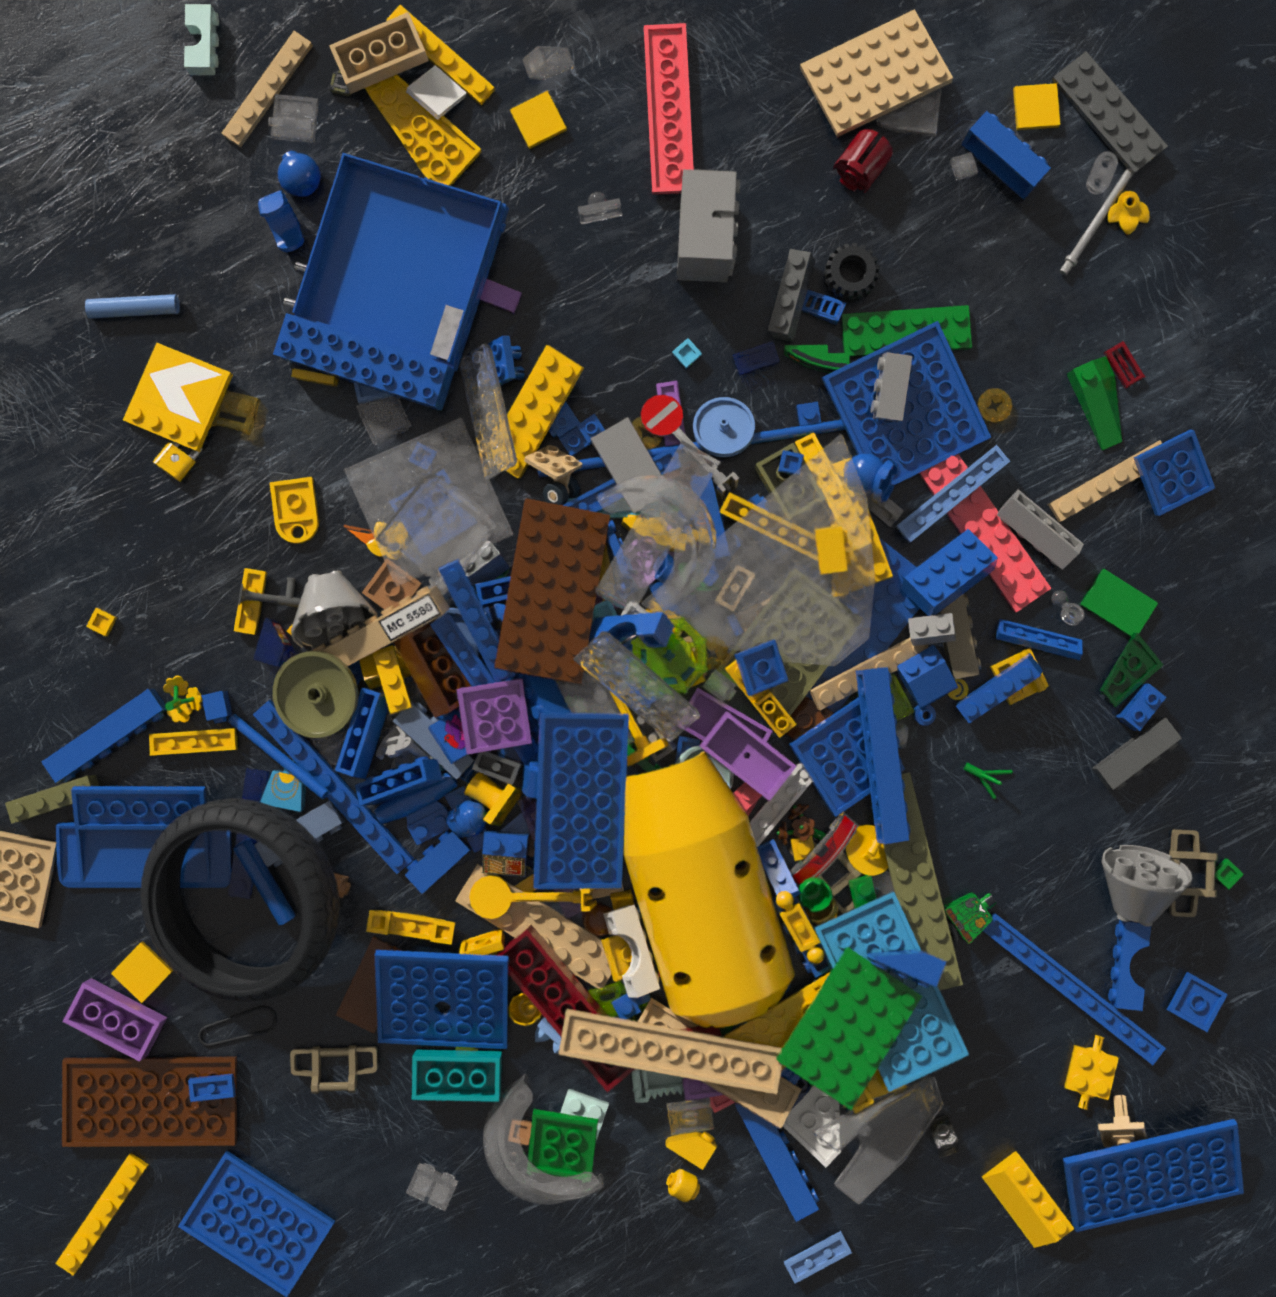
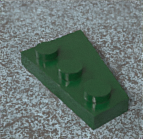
(1130, 671)

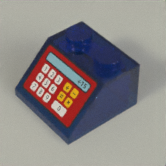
(273, 644)

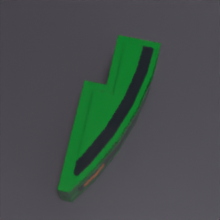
(816, 357)

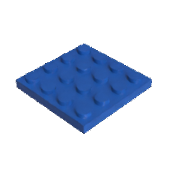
(836, 758)

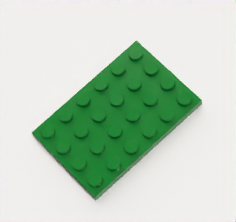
(848, 1028)

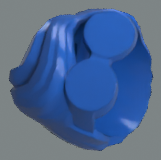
(467, 819)

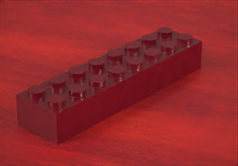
(555, 990)

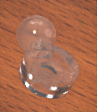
(1071, 612)

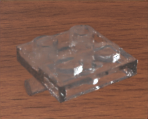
(294, 118)

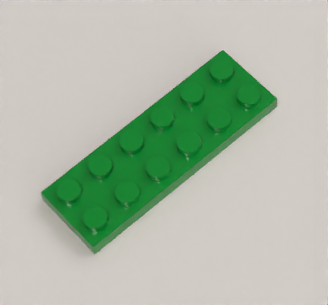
(874, 330)

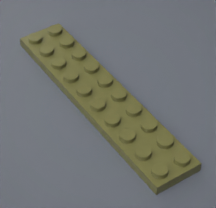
(919, 892)

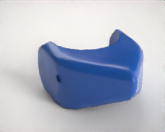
(281, 221)

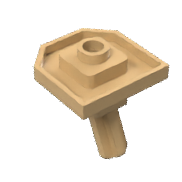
(1122, 1130)

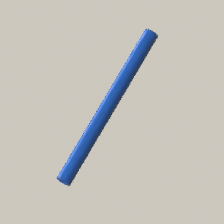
(278, 756)

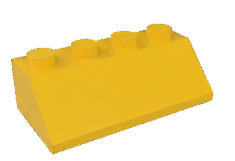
(1027, 1201)

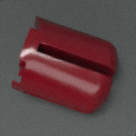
(862, 176)

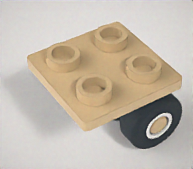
(559, 467)

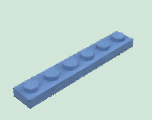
(952, 493)

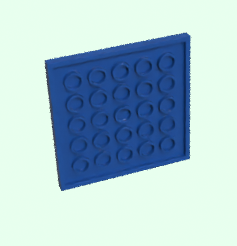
(938, 409)

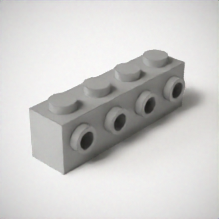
(1040, 529)

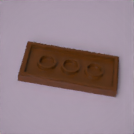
(360, 999)

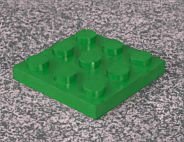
(562, 1143)

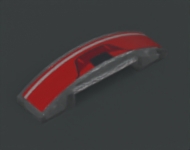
(826, 851)

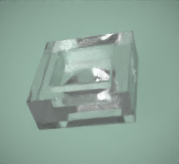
(963, 166)

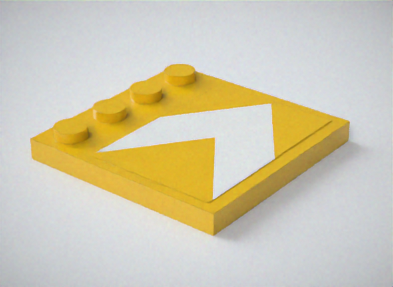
(178, 397)

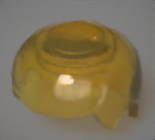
(823, 916)

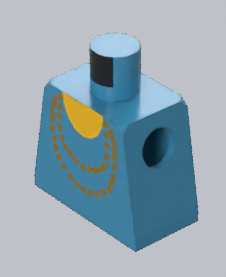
(285, 791)

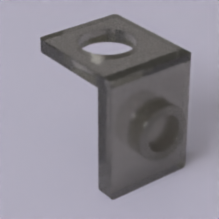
(944, 1136)

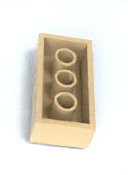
(379, 53)

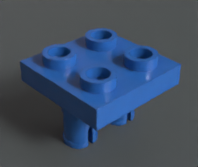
(503, 357)

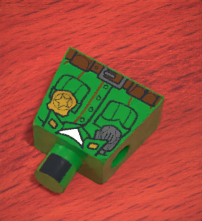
(970, 915)

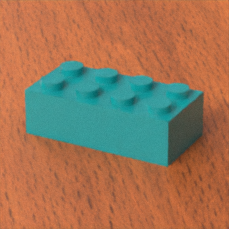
(456, 1075)

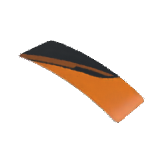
(359, 528)

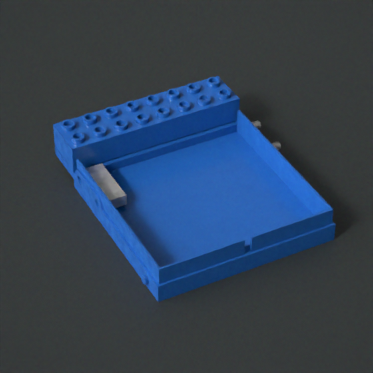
(392, 281)

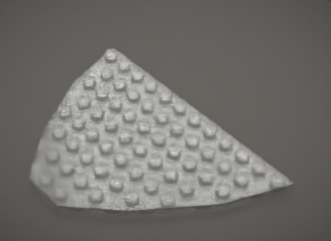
(769, 576)

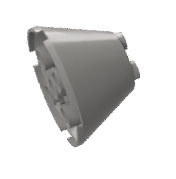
(328, 609)
(1143, 882)

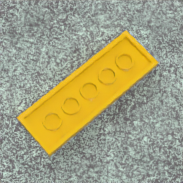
(540, 403)

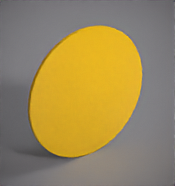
(865, 852)

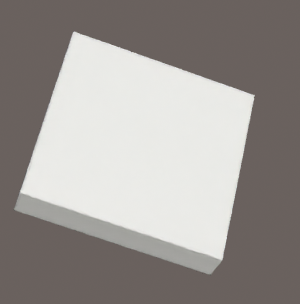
(436, 92)

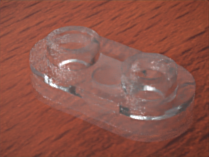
(1102, 174)

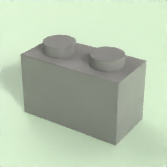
(932, 629)

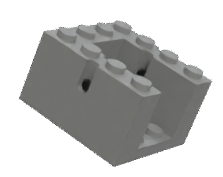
(707, 225)

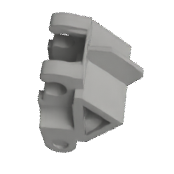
(401, 747)

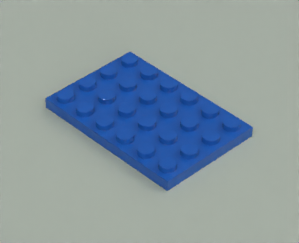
(256, 1223)

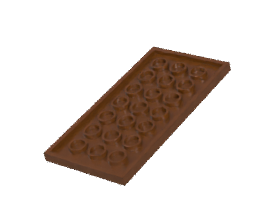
(552, 591)
(144, 1102)

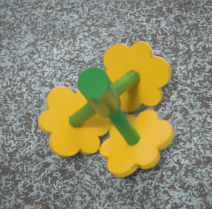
(178, 708)

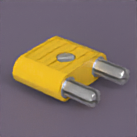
(175, 461)

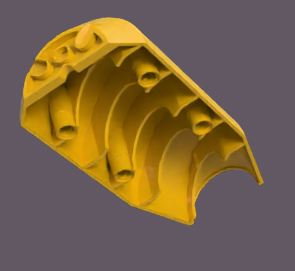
(709, 916)

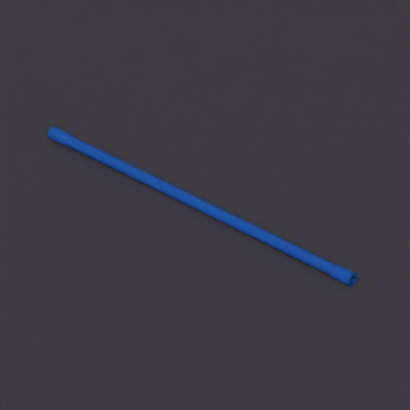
(759, 437)

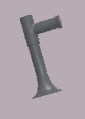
(288, 600)

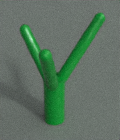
(983, 775)

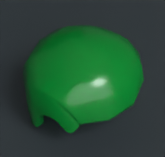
(815, 894)

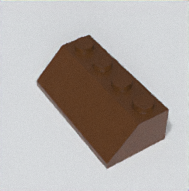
(432, 669)

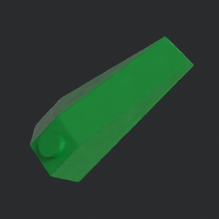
(1097, 395)

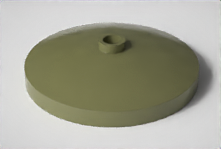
(298, 697)

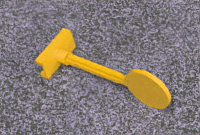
(644, 747)
(493, 897)

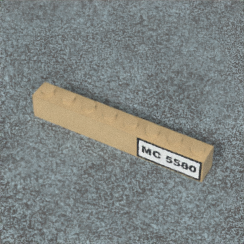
(388, 627)

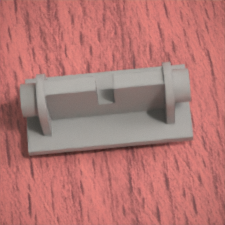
(886, 511)

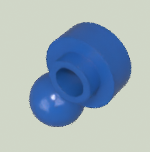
(918, 715)

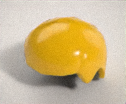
(523, 1010)

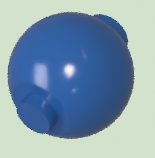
(298, 174)

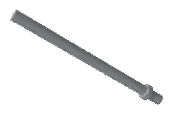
(1071, 260)

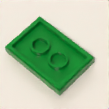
(1118, 603)

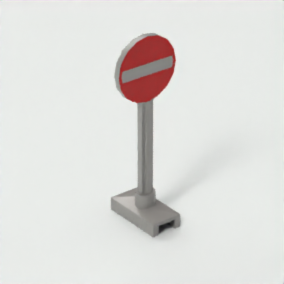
(663, 417)

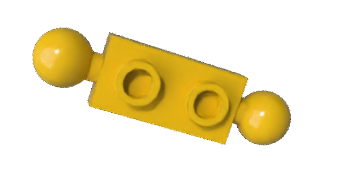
(800, 927)

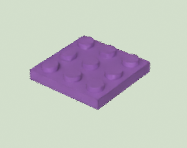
(494, 716)

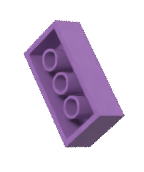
(114, 1019)

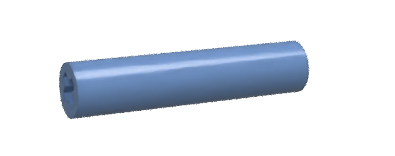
(132, 306)

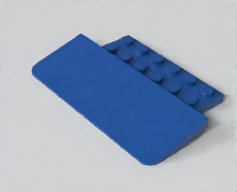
(118, 829)

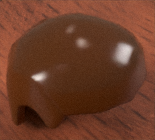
(594, 920)

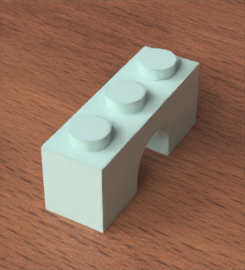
(201, 57)

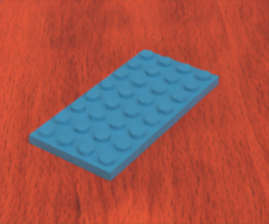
(930, 1034)

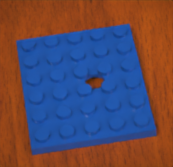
(415, 981)

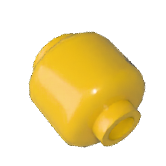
(683, 1185)

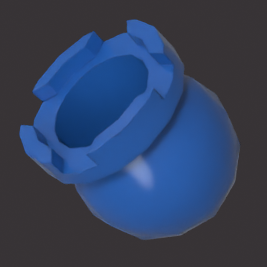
(875, 475)

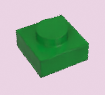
(1227, 873)

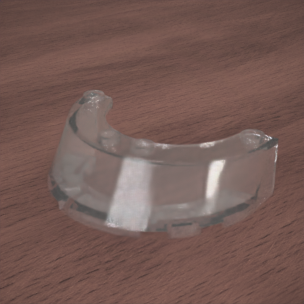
(684, 518)
(510, 1163)

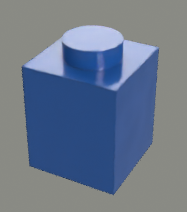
(217, 706)

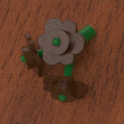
(803, 826)

